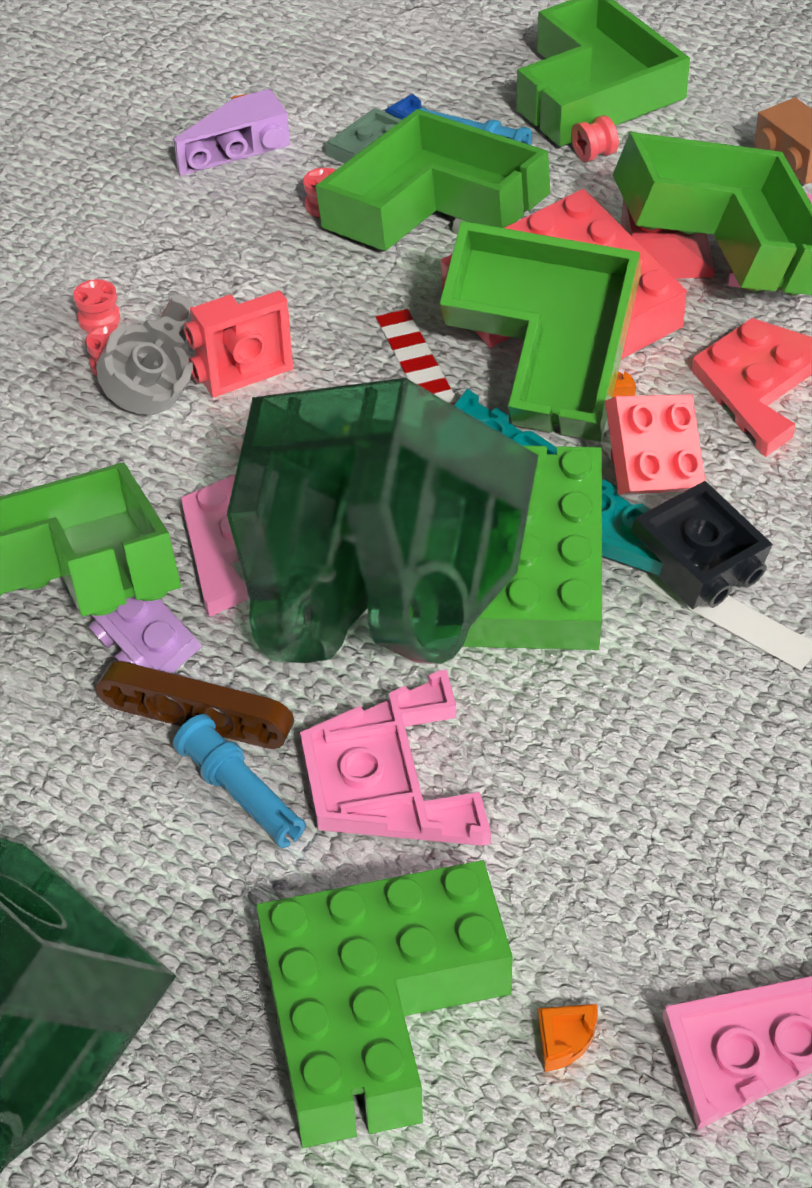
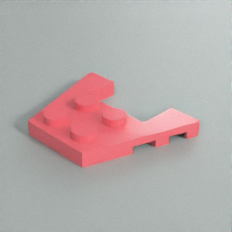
(752, 371)

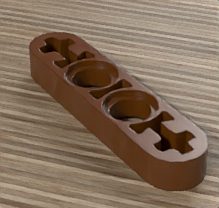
(142, 691)

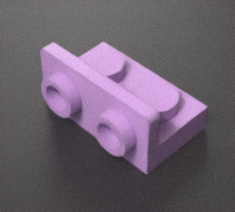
(147, 635)

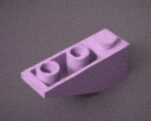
(233, 132)

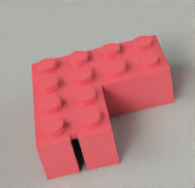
(579, 217)

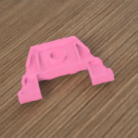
(214, 546)
(367, 777)

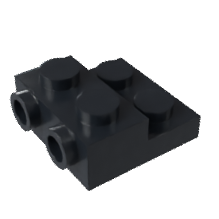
(703, 545)

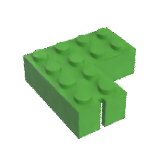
(597, 66)
(427, 168)
(726, 191)
(565, 303)
(93, 534)
(559, 573)
(358, 962)

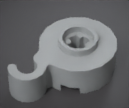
(146, 363)

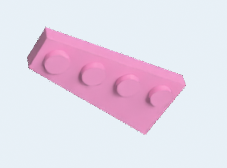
(741, 1045)

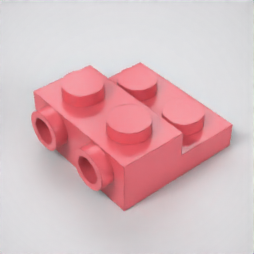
(239, 341)

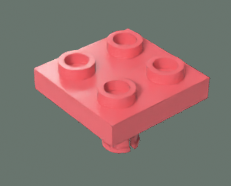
(654, 443)

